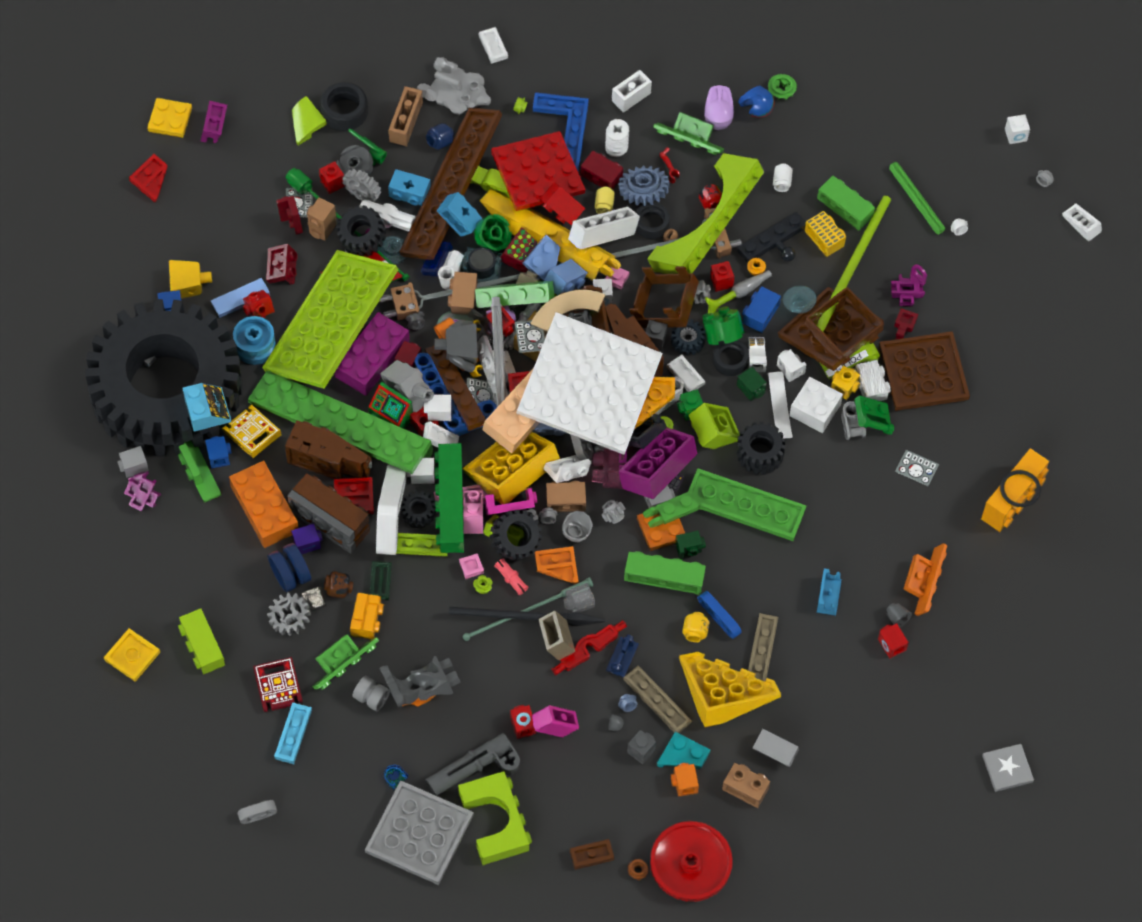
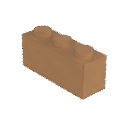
(405, 116)

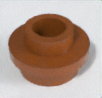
(638, 864)

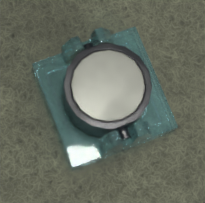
(483, 262)

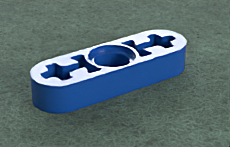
(719, 614)

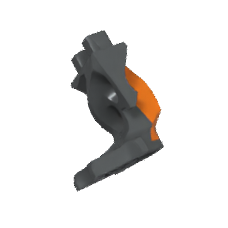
(430, 680)

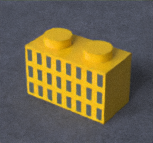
(825, 233)

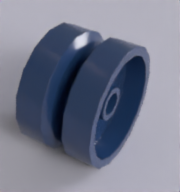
(289, 567)

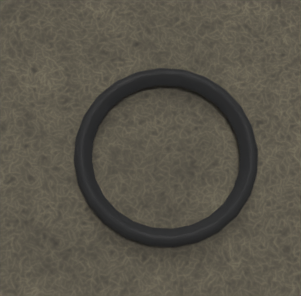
(1015, 503)

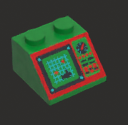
(391, 406)

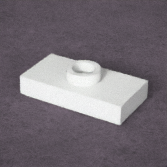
(493, 45)
(683, 369)
(439, 435)

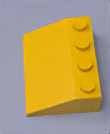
(511, 473)

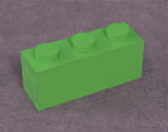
(846, 202)

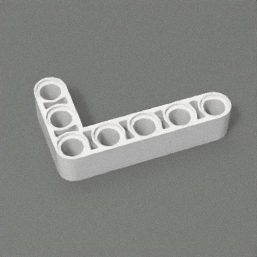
(389, 510)

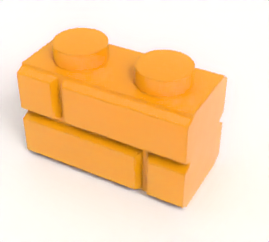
(366, 615)

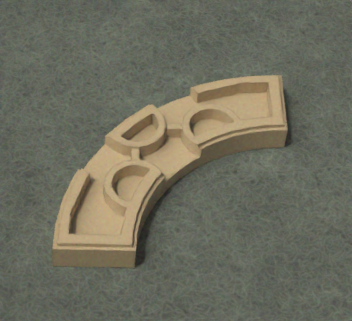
(567, 302)

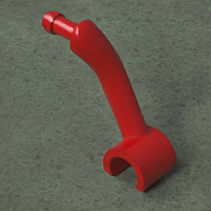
(673, 172)

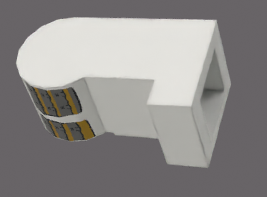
(757, 354)

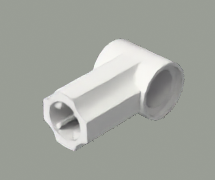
(452, 264)

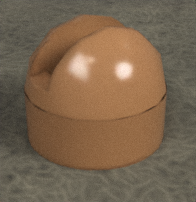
(670, 231)

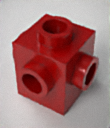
(258, 304)

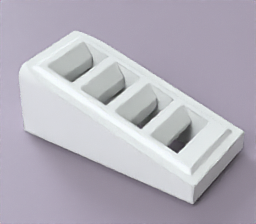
(1088, 231)

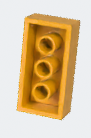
(1018, 488)

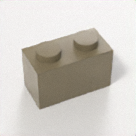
(556, 635)

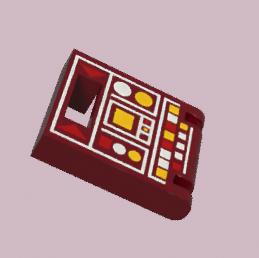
(277, 687)

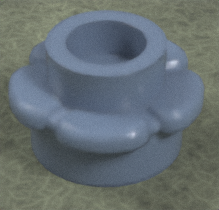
(628, 702)

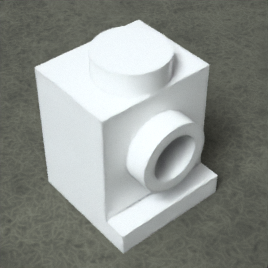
(790, 365)

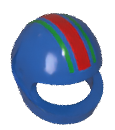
(760, 99)

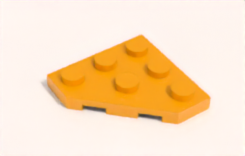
(659, 394)

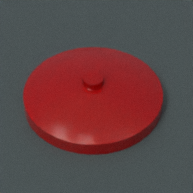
(691, 861)

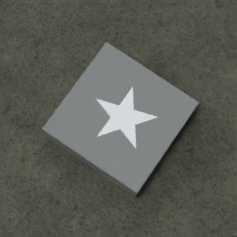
(1008, 767)

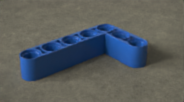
(438, 387)

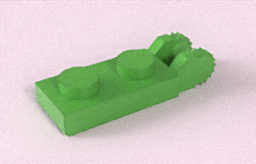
(672, 509)

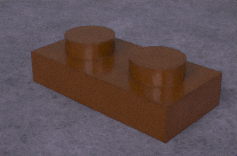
(591, 854)

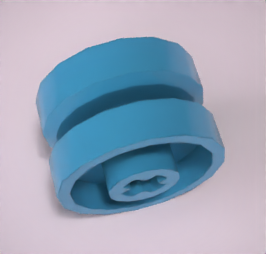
(254, 340)

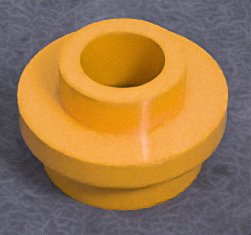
(756, 270)

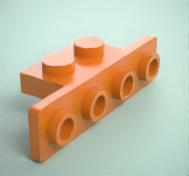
(923, 577)

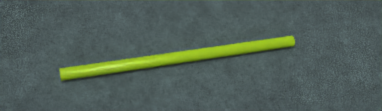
(855, 259)

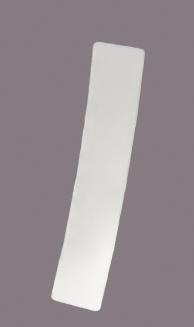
(779, 403)

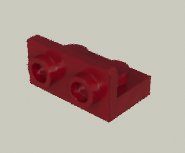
(289, 211)
(281, 264)

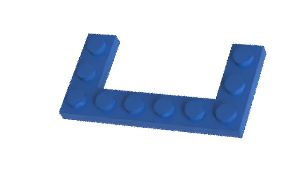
(575, 109)

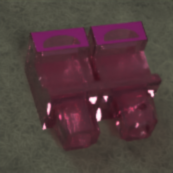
(612, 463)

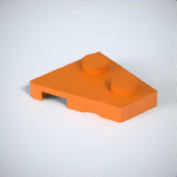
(558, 564)

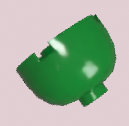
(492, 233)

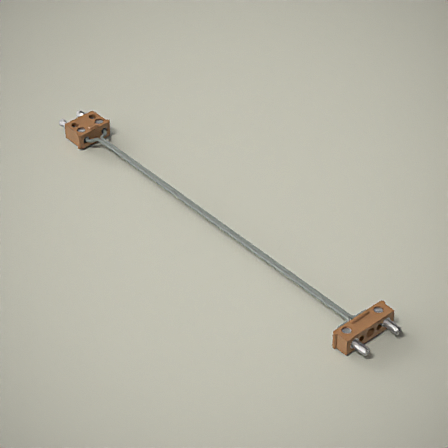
(406, 302)

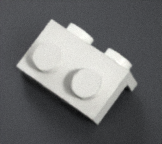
(567, 468)

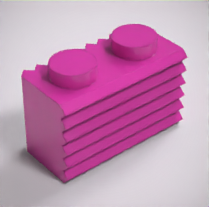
(555, 721)

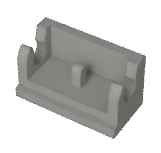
(776, 747)

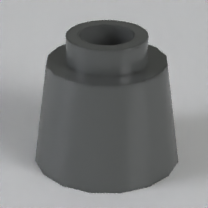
(898, 614)

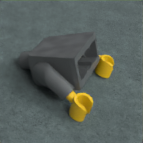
(461, 345)

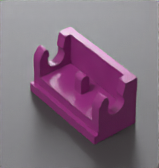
(214, 121)

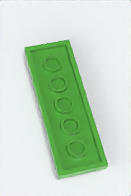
(747, 504)

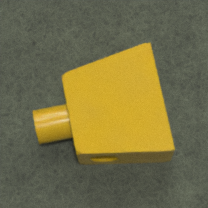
(187, 277)

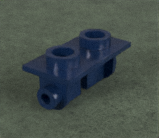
(622, 656)

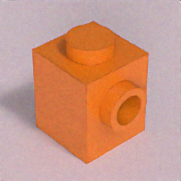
(685, 779)

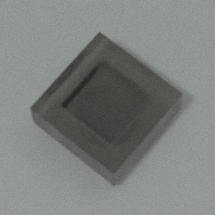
(314, 598)

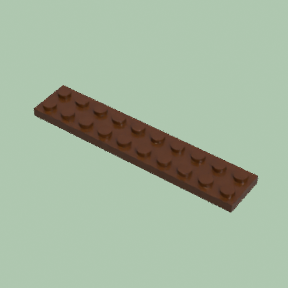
(452, 177)

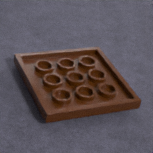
(843, 329)
(924, 371)

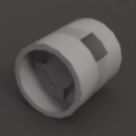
(374, 694)

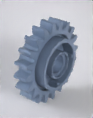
(644, 185)

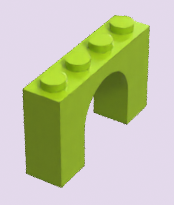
(497, 790)

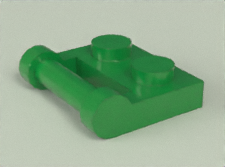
(875, 410)

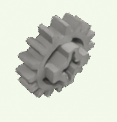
(361, 185)
(292, 621)

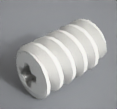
(617, 138)

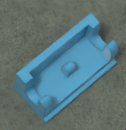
(829, 593)

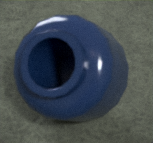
(440, 136)

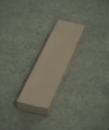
(763, 646)
(657, 700)

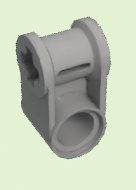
(850, 422)

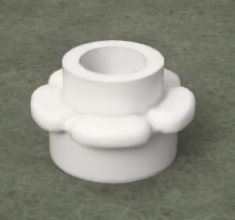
(959, 226)

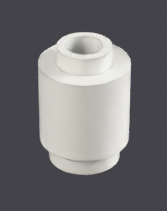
(782, 177)

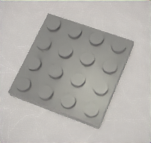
(419, 832)

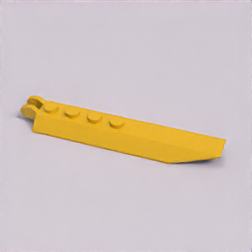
(591, 259)

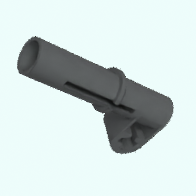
(474, 762)

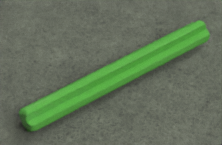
(917, 198)

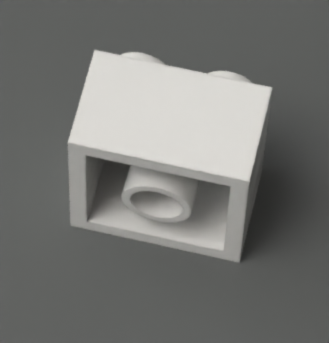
(816, 404)

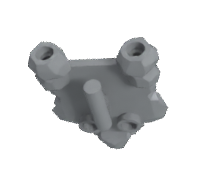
(455, 88)

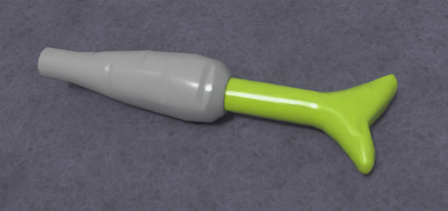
(738, 291)

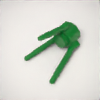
(377, 153)

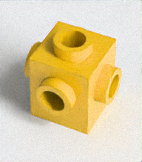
(845, 381)

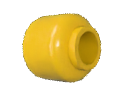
(695, 627)

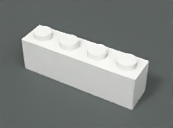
(603, 227)

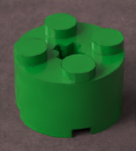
(723, 326)

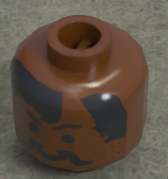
(338, 584)

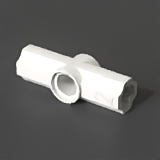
(391, 215)

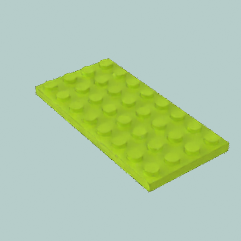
(330, 319)

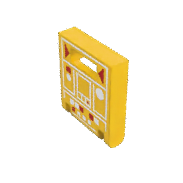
(250, 426)

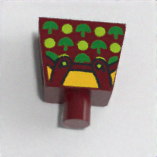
(518, 250)

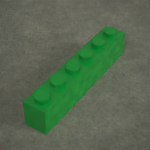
(450, 498)

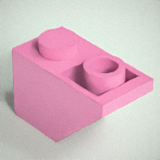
(473, 512)

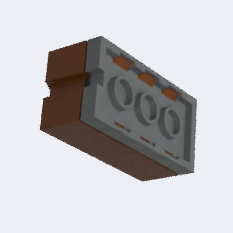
(329, 512)

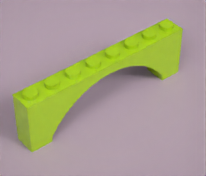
(739, 178)

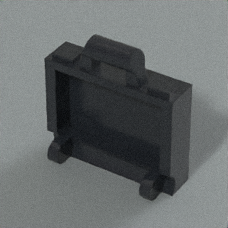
(647, 431)

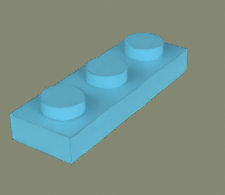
(293, 733)

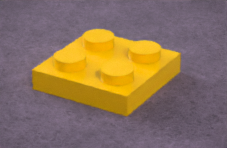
(169, 117)
(132, 655)

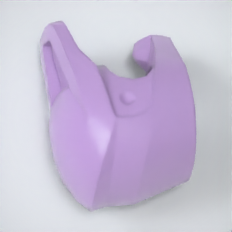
(719, 107)

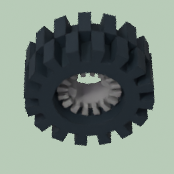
(697, 340)

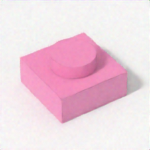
(619, 278)
(471, 566)

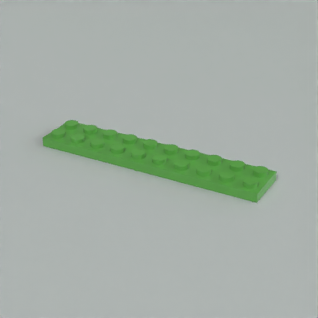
(355, 426)

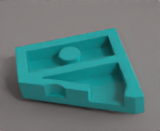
(683, 750)

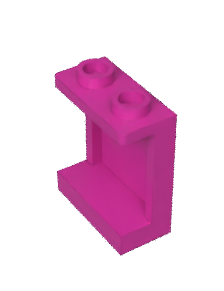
(490, 508)

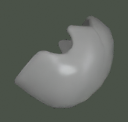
(577, 526)

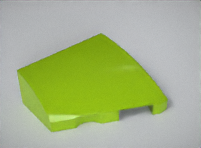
(306, 120)

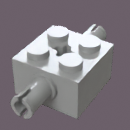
(408, 383)

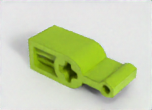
(489, 180)

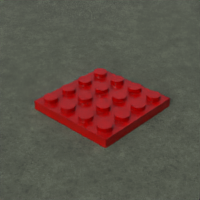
(533, 166)

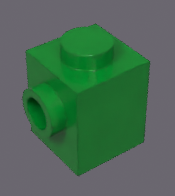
(688, 403)

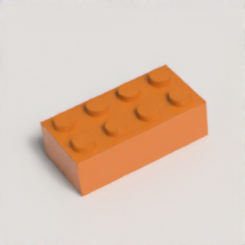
(263, 504)

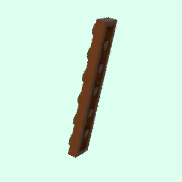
(457, 389)

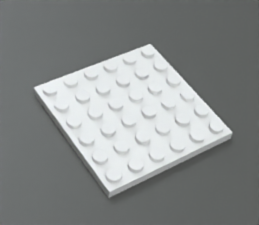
(589, 383)

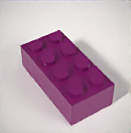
(371, 353)
(658, 463)

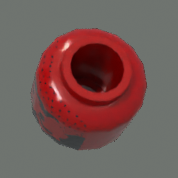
(710, 196)

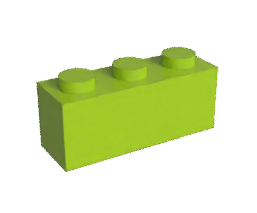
(201, 641)

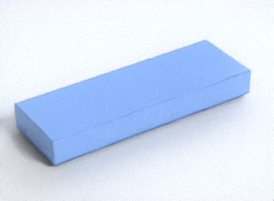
(234, 300)

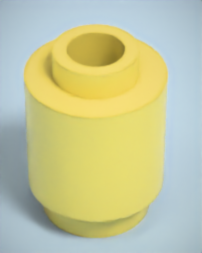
(604, 200)

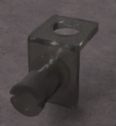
(483, 321)

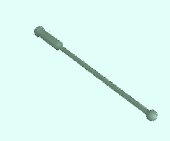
(466, 636)

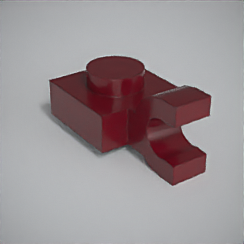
(905, 322)

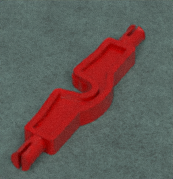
(597, 641)

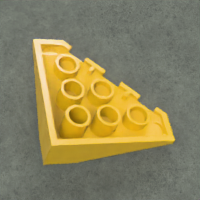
(724, 692)

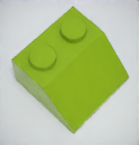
(714, 426)

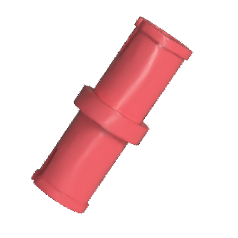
(511, 576)

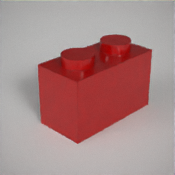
(562, 203)

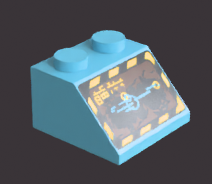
(206, 406)

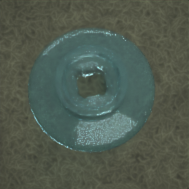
(393, 255)
(801, 294)

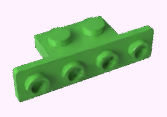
(691, 130)
(198, 471)
(340, 656)

